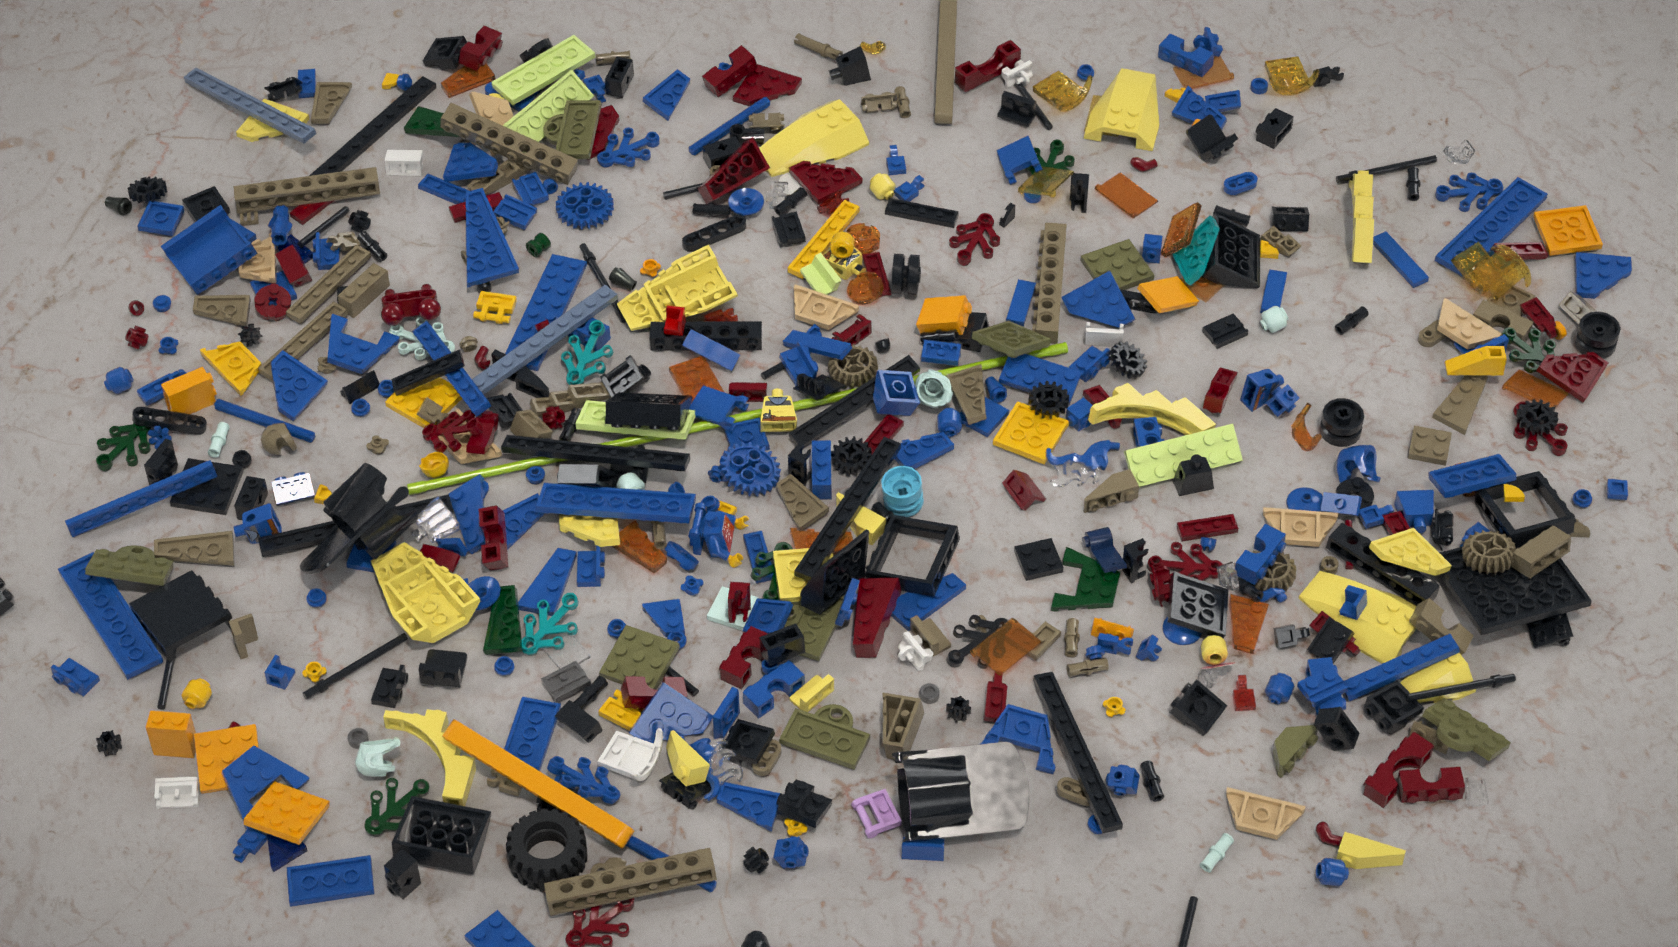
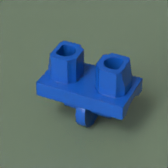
(1208, 41)

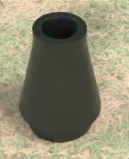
(119, 204)
(621, 278)

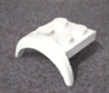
(632, 755)

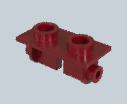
(1159, 578)

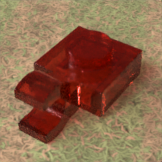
(831, 204)
(719, 315)
(1243, 698)

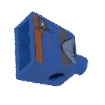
(1259, 387)
(258, 523)

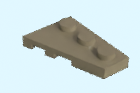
(328, 100)
(225, 308)
(801, 502)

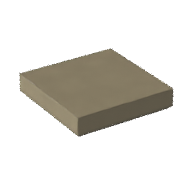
(1512, 299)

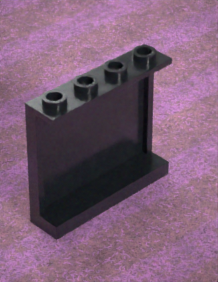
(179, 612)

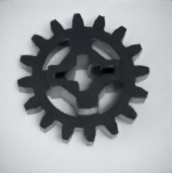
(147, 189)
(1127, 360)
(1048, 399)
(1546, 420)
(850, 455)

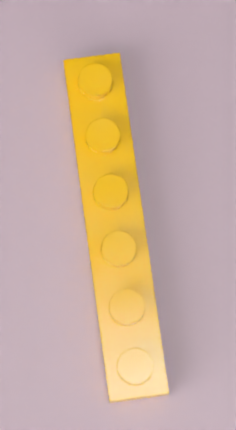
(822, 239)

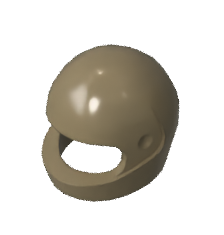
(276, 437)

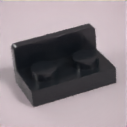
(1017, 109)
(1290, 218)
(389, 687)

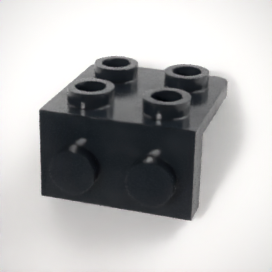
(1209, 138)
(443, 668)

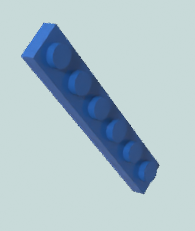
(1401, 666)

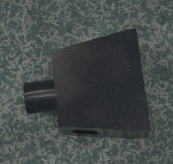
(851, 67)
(1193, 476)

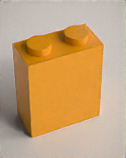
(944, 314)
(189, 392)
(171, 734)

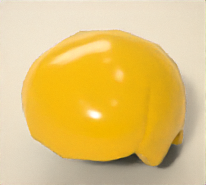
(434, 464)

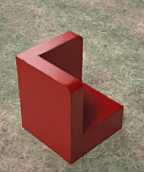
(675, 320)

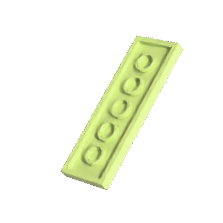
(543, 69)
(548, 104)
(593, 419)
(1161, 459)

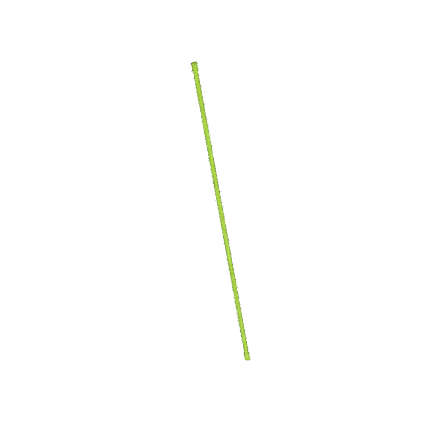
(423, 486)

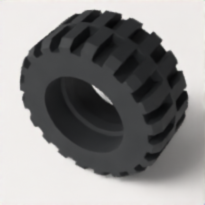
(546, 827)

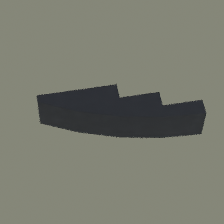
(525, 379)

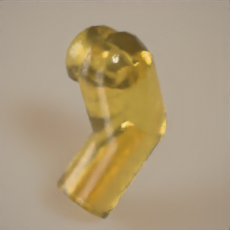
(873, 48)

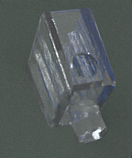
(435, 522)

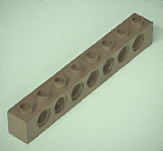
(517, 143)
(306, 190)
(1050, 280)
(630, 881)

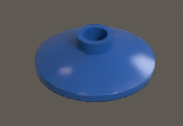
(746, 201)
(1305, 499)
(486, 589)
(1180, 635)

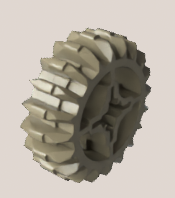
(853, 371)
(1488, 552)
(1279, 575)

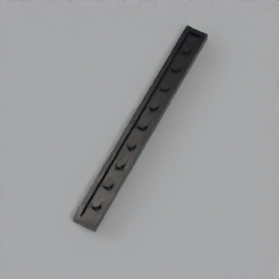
(377, 127)
(595, 453)
(848, 508)
(315, 534)
(1078, 752)

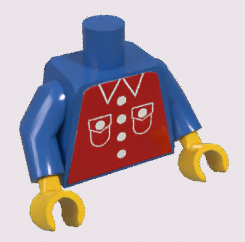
(719, 535)

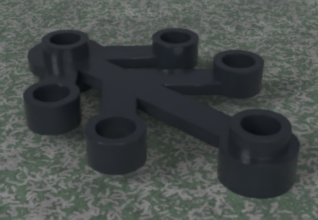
(978, 636)

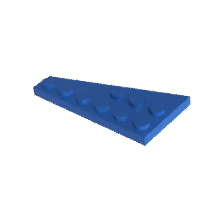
(486, 245)

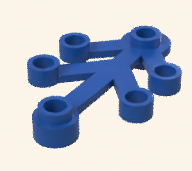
(609, 156)
(1491, 187)
(584, 781)

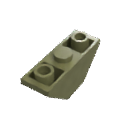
(1291, 746)

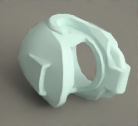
(933, 389)
(370, 759)

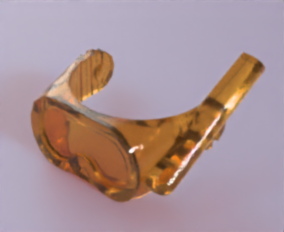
(1301, 434)

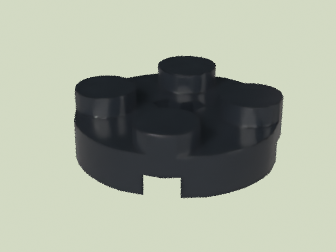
(536, 49)
(1358, 487)

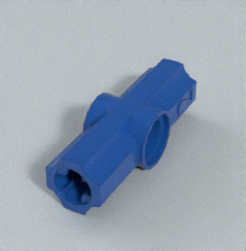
(280, 225)

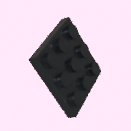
(213, 495)
(1198, 605)

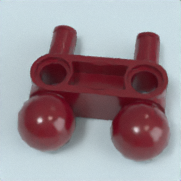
(404, 304)

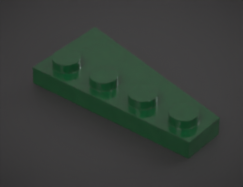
(426, 122)
(504, 624)

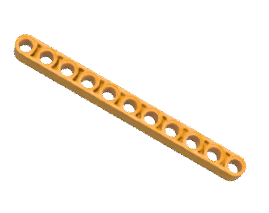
(538, 783)

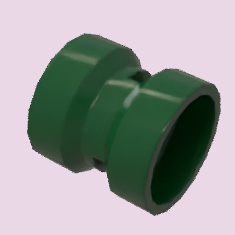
(536, 246)

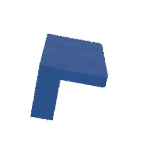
(924, 850)

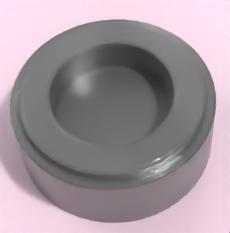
(929, 693)
(357, 736)

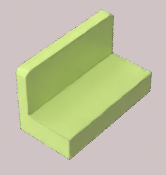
(821, 275)

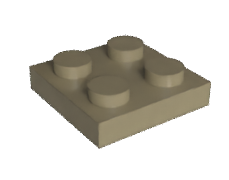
(1429, 445)

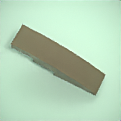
(504, 175)
(572, 398)

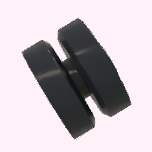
(906, 274)
(1598, 334)
(1342, 422)

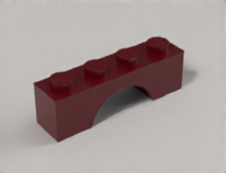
(970, 76)
(1412, 753)

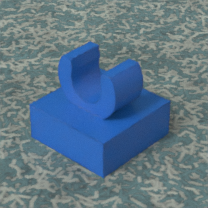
(1147, 649)

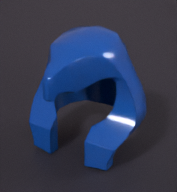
(1359, 457)

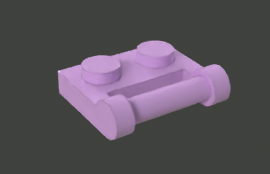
(882, 809)

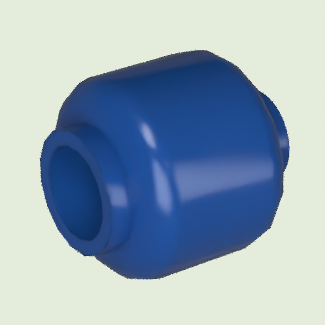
(118, 380)
(949, 421)
(1279, 688)
(1332, 872)

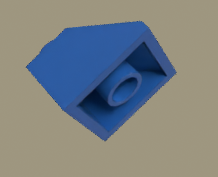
(895, 393)

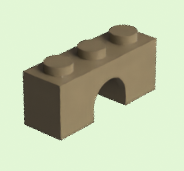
(1499, 317)
(1428, 621)

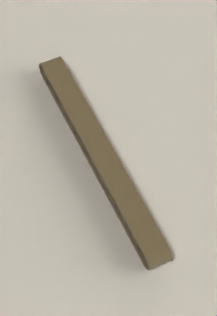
(946, 62)

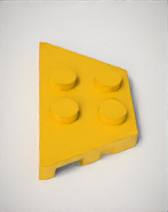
(234, 364)

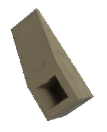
(1114, 490)

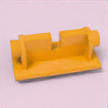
(1107, 627)

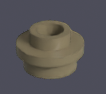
(468, 344)

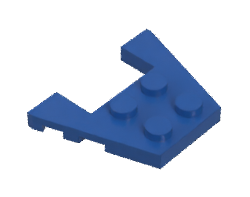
(354, 352)
(1025, 730)
(254, 773)

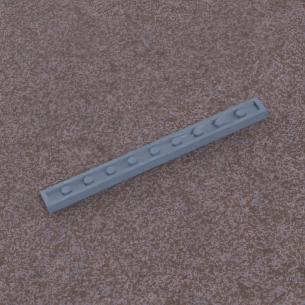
(250, 105)
(544, 339)

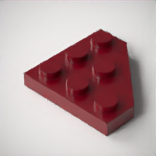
(766, 83)
(607, 121)
(824, 179)
(1574, 372)

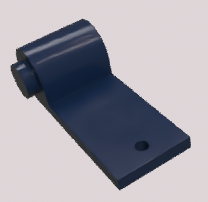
(1102, 549)

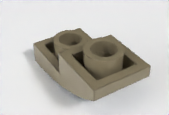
(1285, 245)

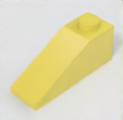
(866, 520)
(685, 761)
(1366, 853)

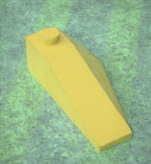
(1443, 673)

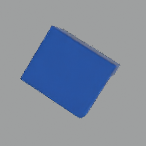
(1355, 602)
(278, 674)

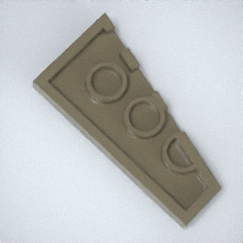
(969, 392)
(1461, 403)
(200, 548)

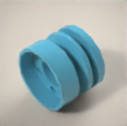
(902, 491)

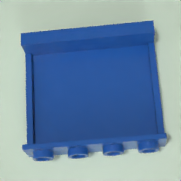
(208, 250)

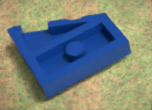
(666, 615)

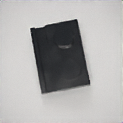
(788, 229)
(1225, 331)
(505, 407)
(1330, 640)

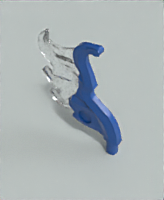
(1081, 467)
(720, 766)

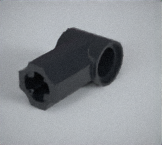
(744, 134)

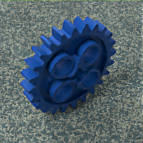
(584, 205)
(749, 469)

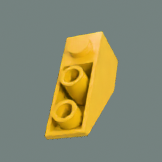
(1482, 361)

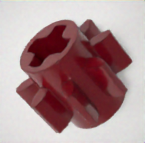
(136, 337)
(553, 417)

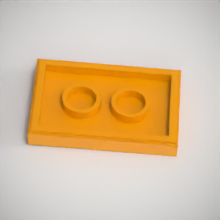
(1168, 294)

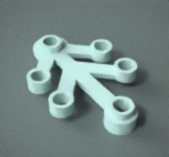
(417, 346)

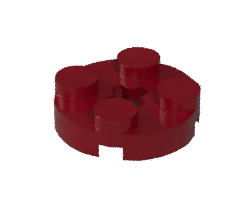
(268, 293)

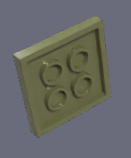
(1123, 262)
(1011, 339)
(639, 655)

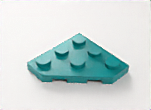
(1195, 256)

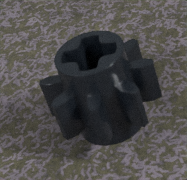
(359, 221)
(250, 335)
(958, 708)
(109, 743)
(756, 860)

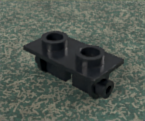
(277, 89)
(360, 387)
(1443, 534)

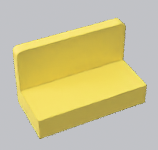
(813, 692)

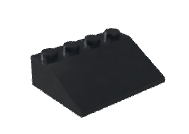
(1234, 256)
(647, 410)
(835, 575)
(442, 834)

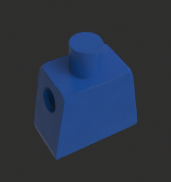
(1416, 507)

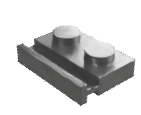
(566, 681)

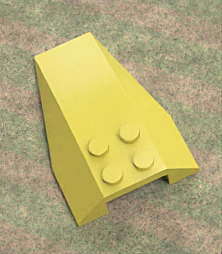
(1127, 109)
(815, 137)
(690, 283)
(423, 595)
(1380, 627)

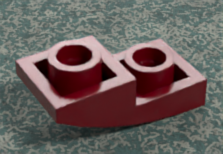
(441, 556)

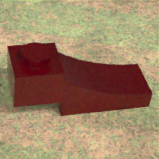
(1219, 390)
(480, 443)

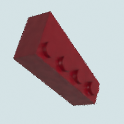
(737, 169)
(873, 612)

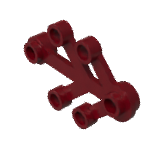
(983, 223)
(432, 431)
(1558, 446)
(1188, 566)
(598, 924)

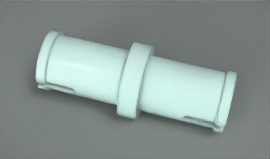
(218, 439)
(1216, 852)

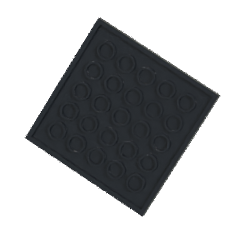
(1511, 597)

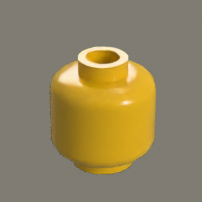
(842, 245)
(196, 693)

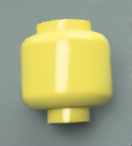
(882, 186)
(1214, 650)

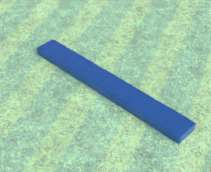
(459, 378)
(141, 498)

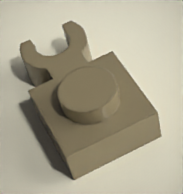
(344, 240)
(431, 411)
(505, 785)

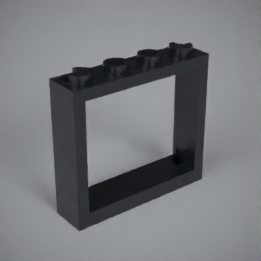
(1485, 501)
(921, 528)

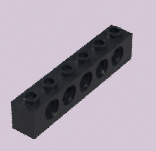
(731, 334)
(1401, 580)

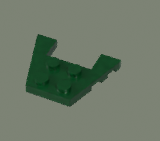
(1094, 586)

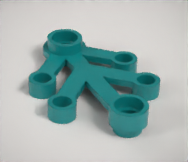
(586, 356)
(549, 626)

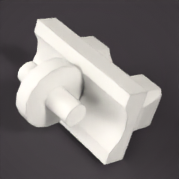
(1019, 74)
(911, 649)

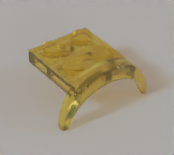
(1289, 76)
(1062, 91)
(1470, 260)
(1502, 271)

